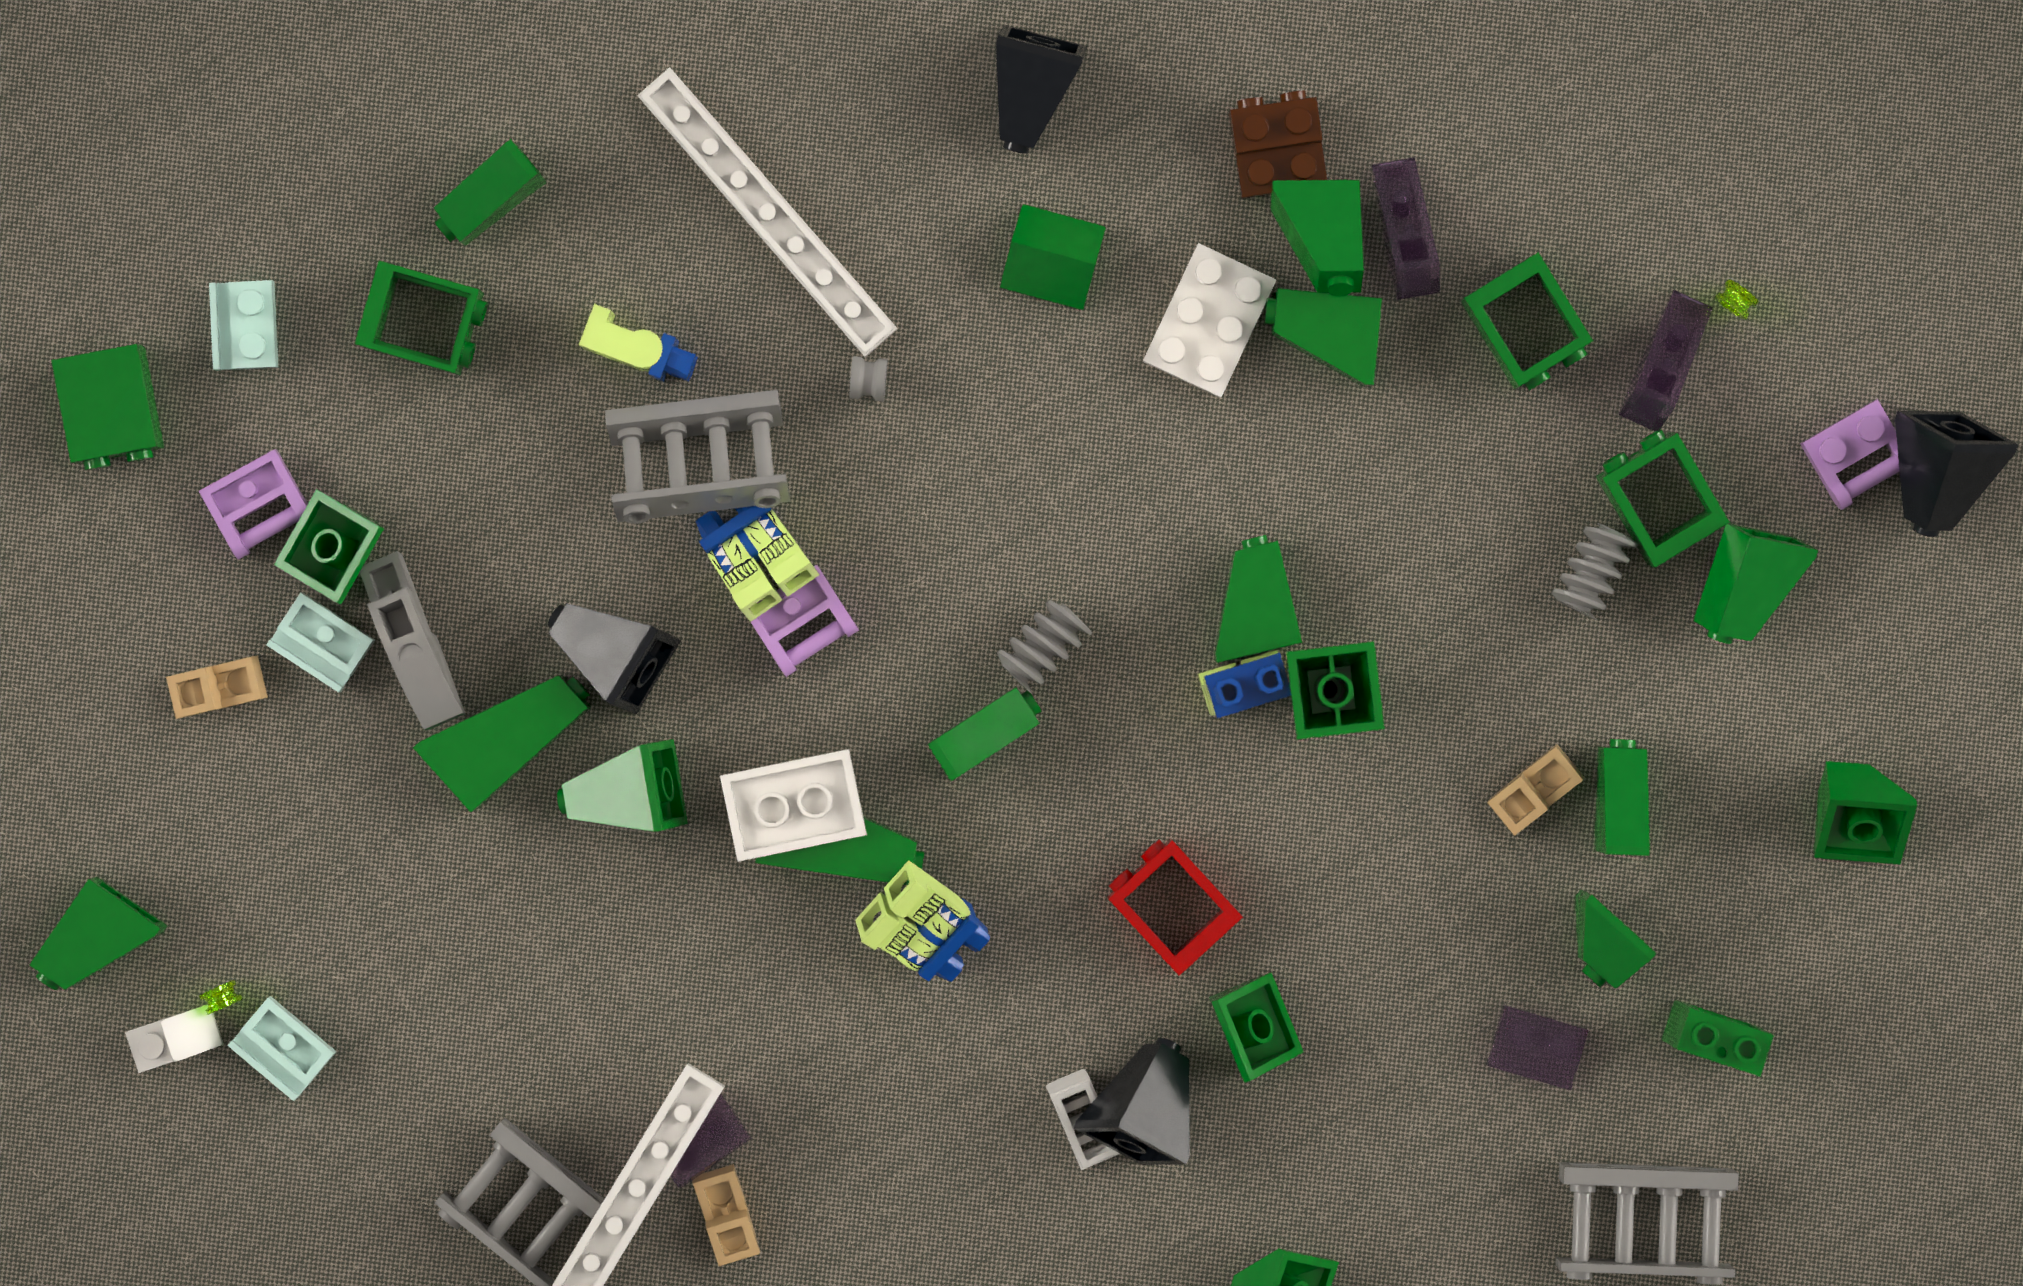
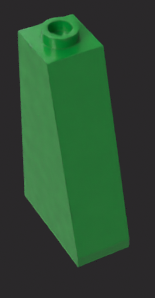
(499, 742)
(868, 857)

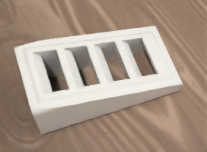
(1067, 1087)

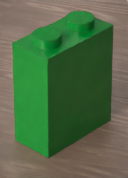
(108, 406)

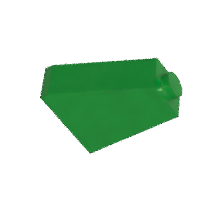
(488, 194)
(1323, 230)
(1330, 329)
(1749, 581)
(1256, 604)
(985, 732)
(1622, 800)
(93, 935)

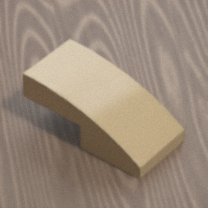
(216, 687)
(1535, 789)
(726, 1215)

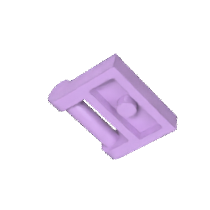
(1848, 443)
(249, 491)
(797, 611)

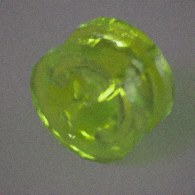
(1736, 299)
(220, 997)

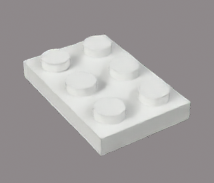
(1209, 320)
(793, 805)

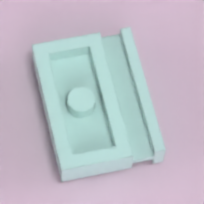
(243, 325)
(320, 642)
(282, 1048)

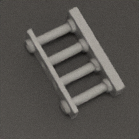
(693, 418)
(543, 1172)
(1669, 1184)

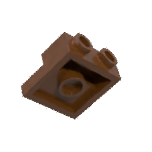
(1276, 142)

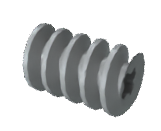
(1593, 569)
(1042, 644)

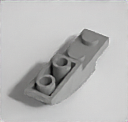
(409, 641)

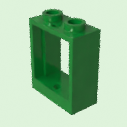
(378, 307)
(1538, 372)
(1684, 535)
(1717, 1037)

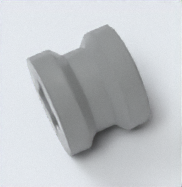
(868, 378)

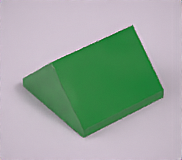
(1052, 257)
(329, 546)
(1256, 1026)

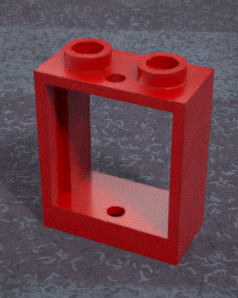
(1205, 937)

